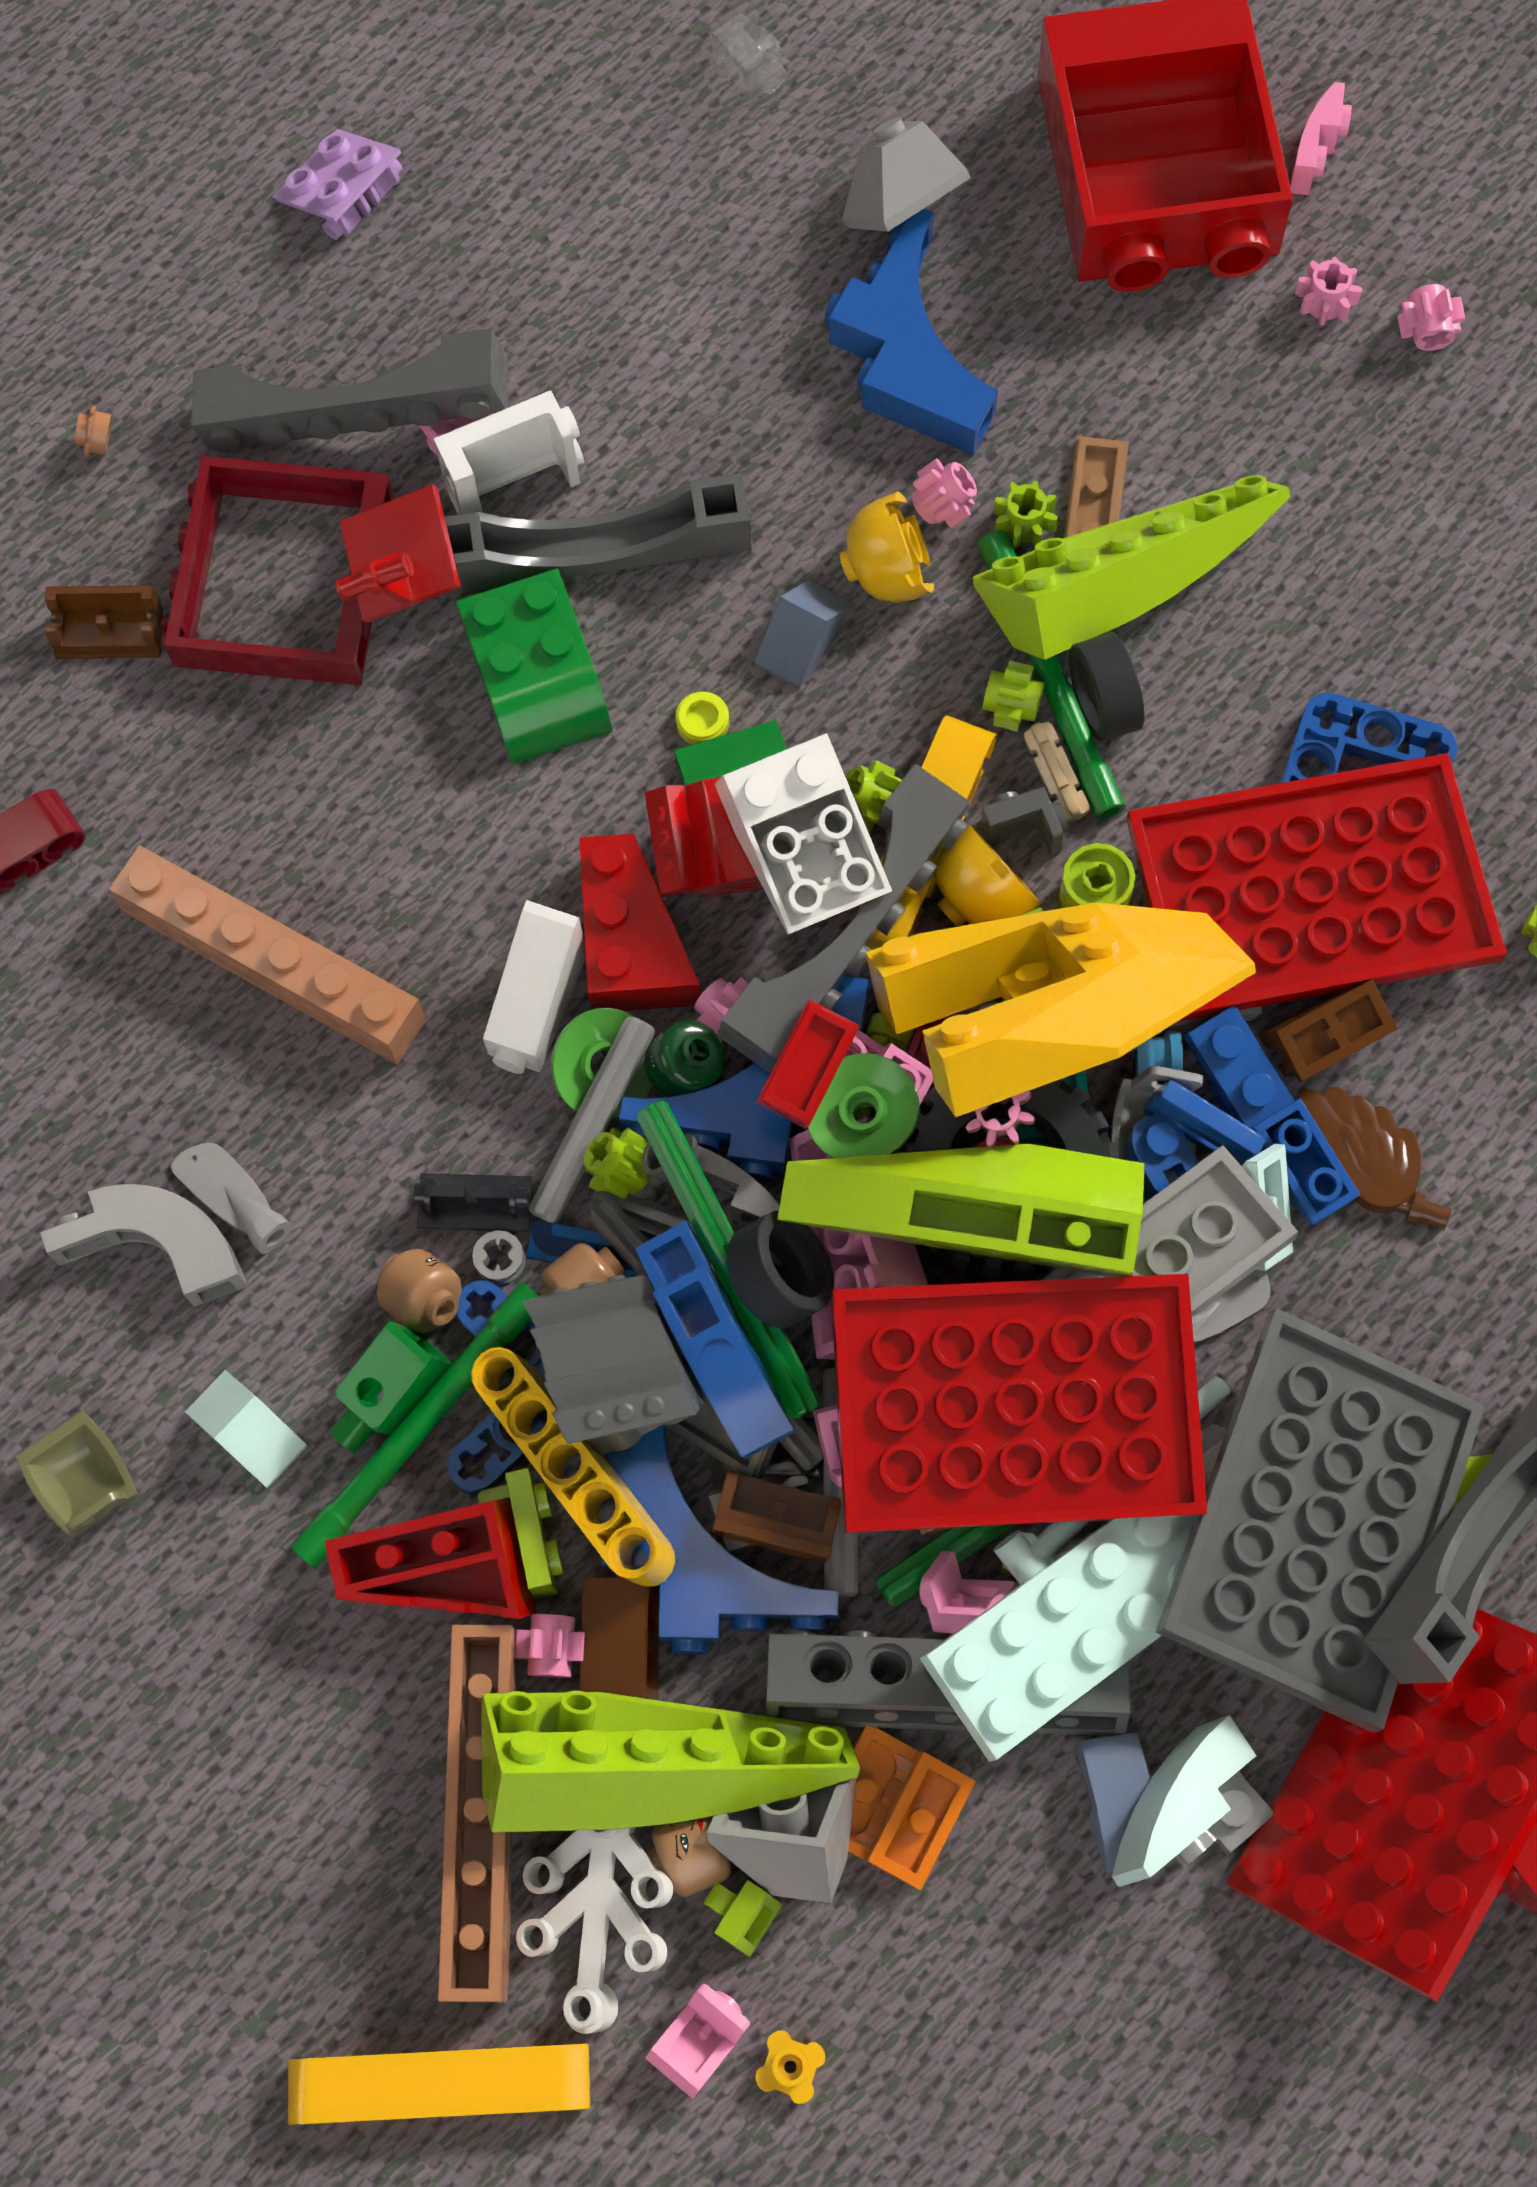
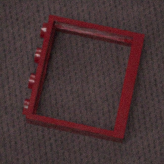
(196, 542)

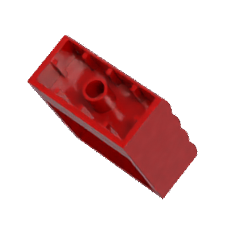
(1163, 140)

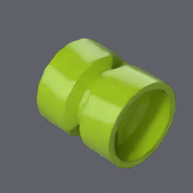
(1113, 880)

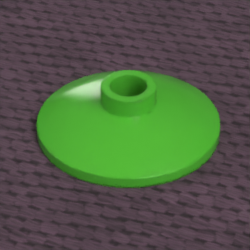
(573, 1052)
(862, 1083)

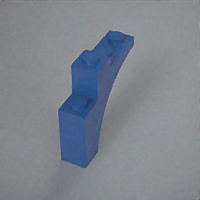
(907, 366)
(728, 1111)
(706, 1579)

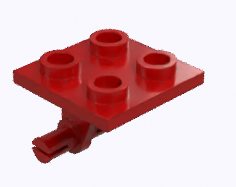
(398, 555)

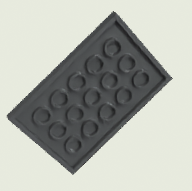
(1318, 1516)

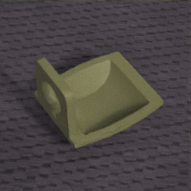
(76, 1474)

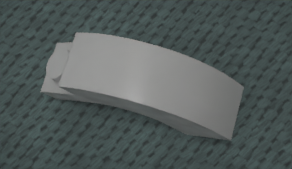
(157, 1217)

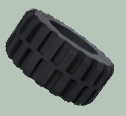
(1059, 1115)

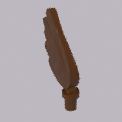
(1375, 1154)

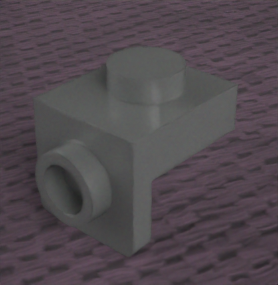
(1017, 814)

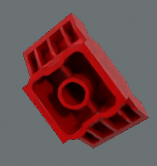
(696, 842)

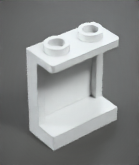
(507, 449)

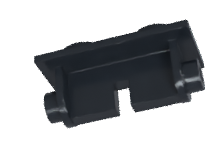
(473, 1202)

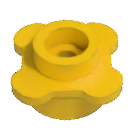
(795, 2084)

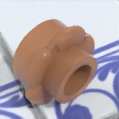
(93, 431)

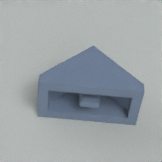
(801, 632)

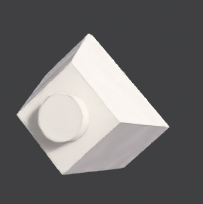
(534, 987)

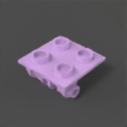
(341, 179)

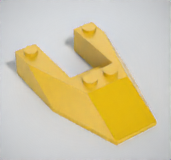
(1073, 987)

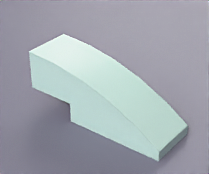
(1181, 1799)

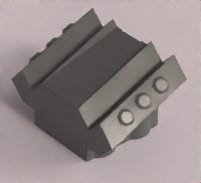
(611, 1362)

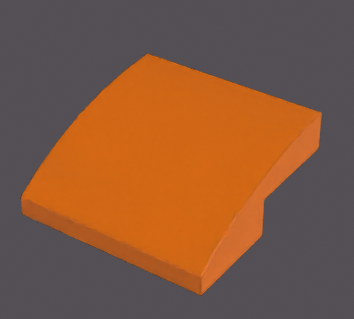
(903, 1806)

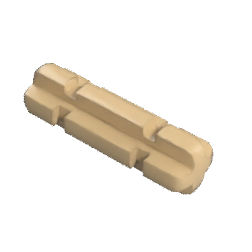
(1056, 770)

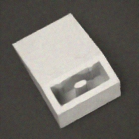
(803, 833)

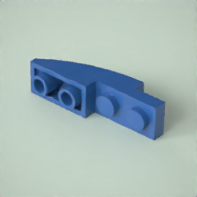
(1257, 1097)
(714, 1340)

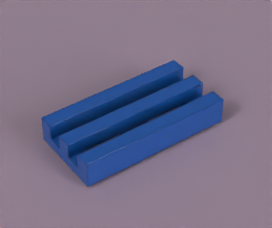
(1204, 1122)

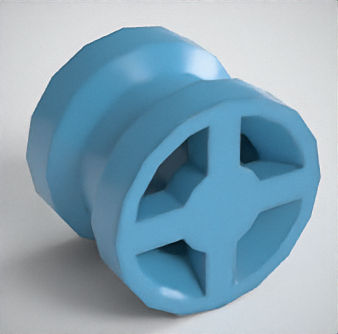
(1159, 1051)

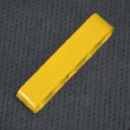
(956, 761)
(589, 1486)
(438, 2084)

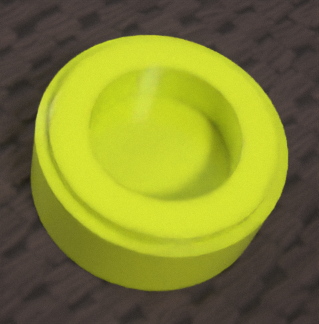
(702, 717)

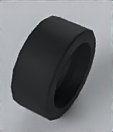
(1106, 686)
(758, 1280)

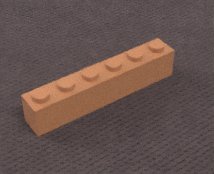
(268, 954)
(474, 1858)

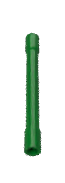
(1092, 770)
(337, 1518)

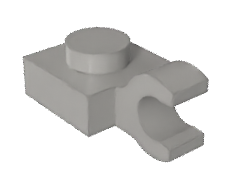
(1245, 1817)

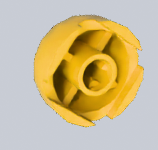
(884, 551)
(979, 883)

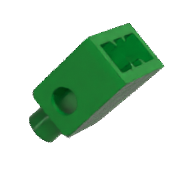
(404, 1368)

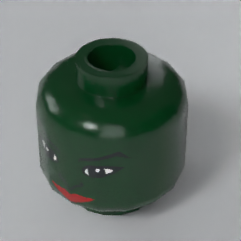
(684, 1058)

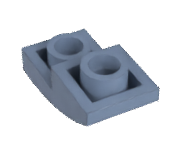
(1115, 1782)

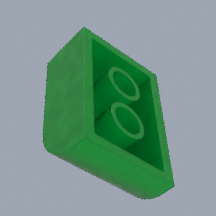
(534, 666)

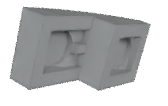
(750, 1197)

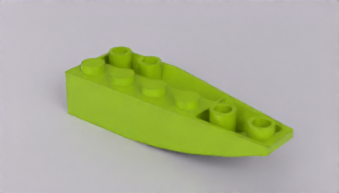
(1122, 569)
(982, 1201)
(643, 1761)

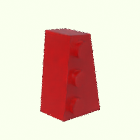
(629, 935)
(439, 1561)

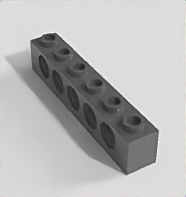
(912, 1701)

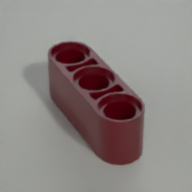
(35, 836)

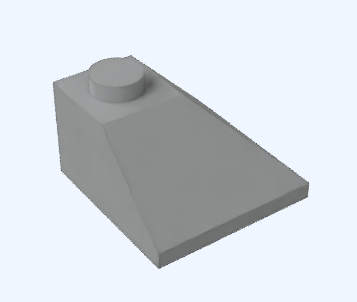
(900, 175)
(791, 1844)

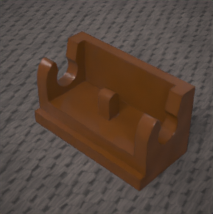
(104, 621)
(1329, 1030)
(777, 1517)
(620, 1638)

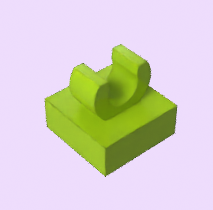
(745, 1914)

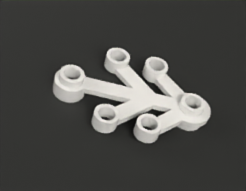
(598, 1900)

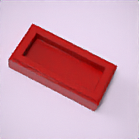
(807, 1064)

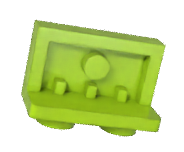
(529, 1507)

